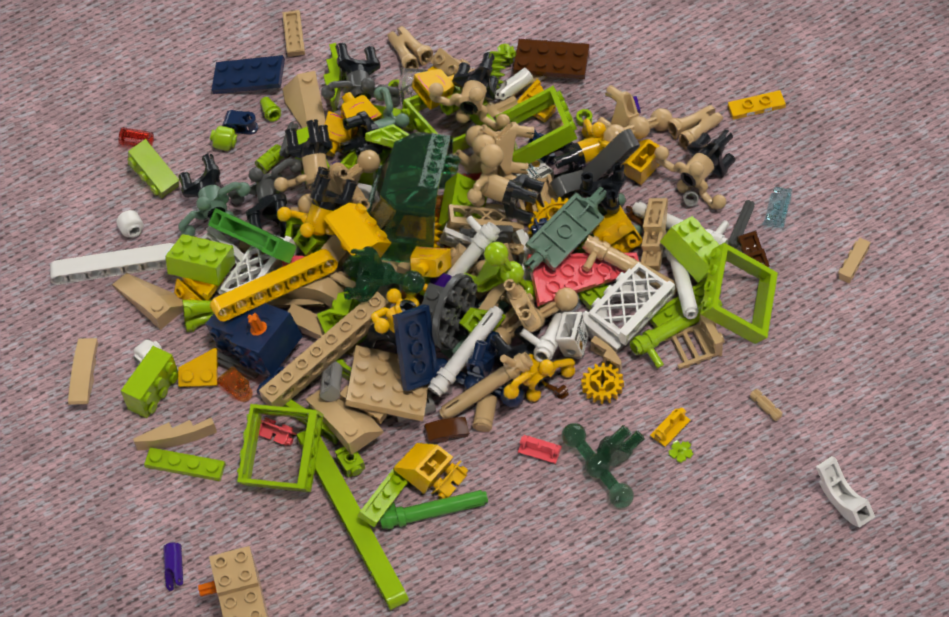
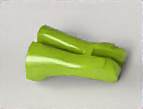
(196, 313)

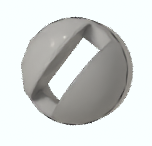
(690, 202)

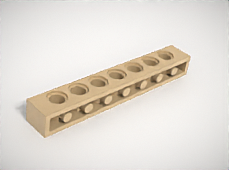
(322, 353)

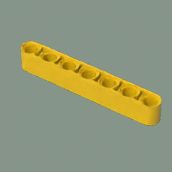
(273, 285)

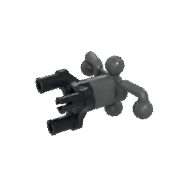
(356, 75)
(268, 197)

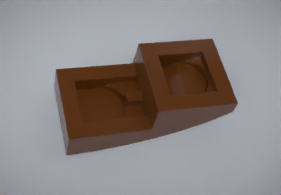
(751, 247)
(443, 429)

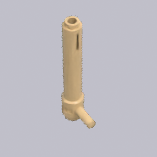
(604, 251)
(511, 370)

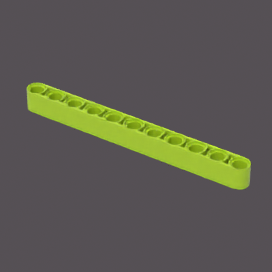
(358, 529)

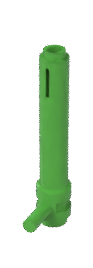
(401, 516)

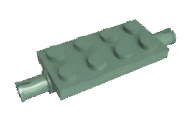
(565, 230)

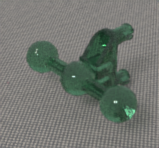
(373, 273)
(610, 452)

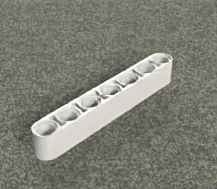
(109, 264)

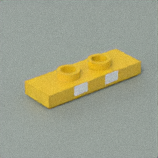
(756, 105)

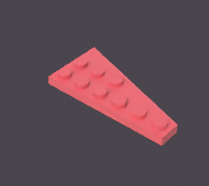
(571, 275)

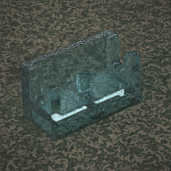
(778, 208)

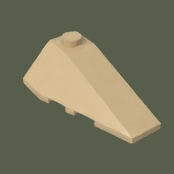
(304, 98)
(153, 301)
(347, 423)

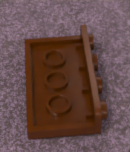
(552, 58)

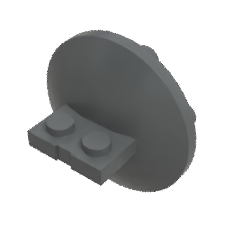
(448, 307)

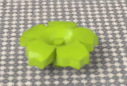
(681, 451)

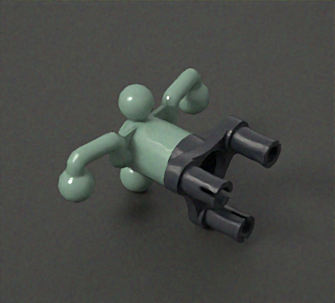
(366, 124)
(612, 185)
(210, 193)

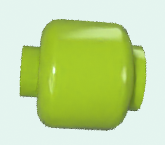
(223, 138)

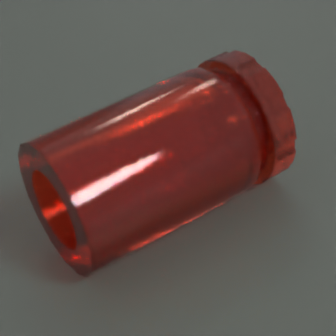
(133, 137)

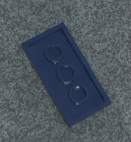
(248, 74)
(415, 347)

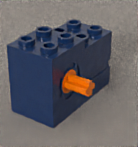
(257, 337)

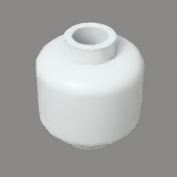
(130, 223)
(142, 349)

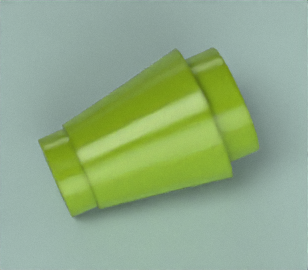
(270, 109)

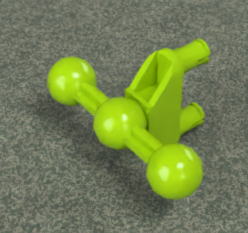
(499, 269)

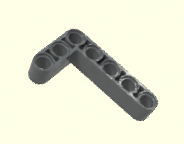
(601, 166)

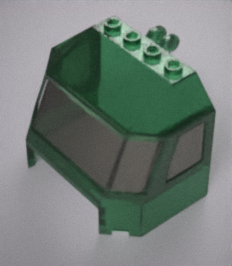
(407, 191)

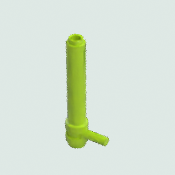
(651, 338)

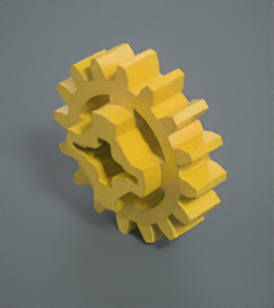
(611, 387)

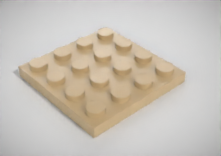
(377, 386)

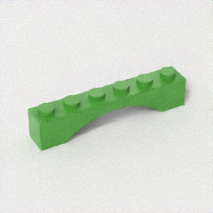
(252, 235)

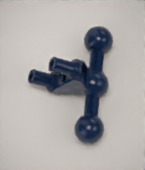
(479, 367)

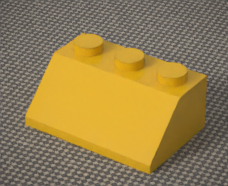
(357, 228)

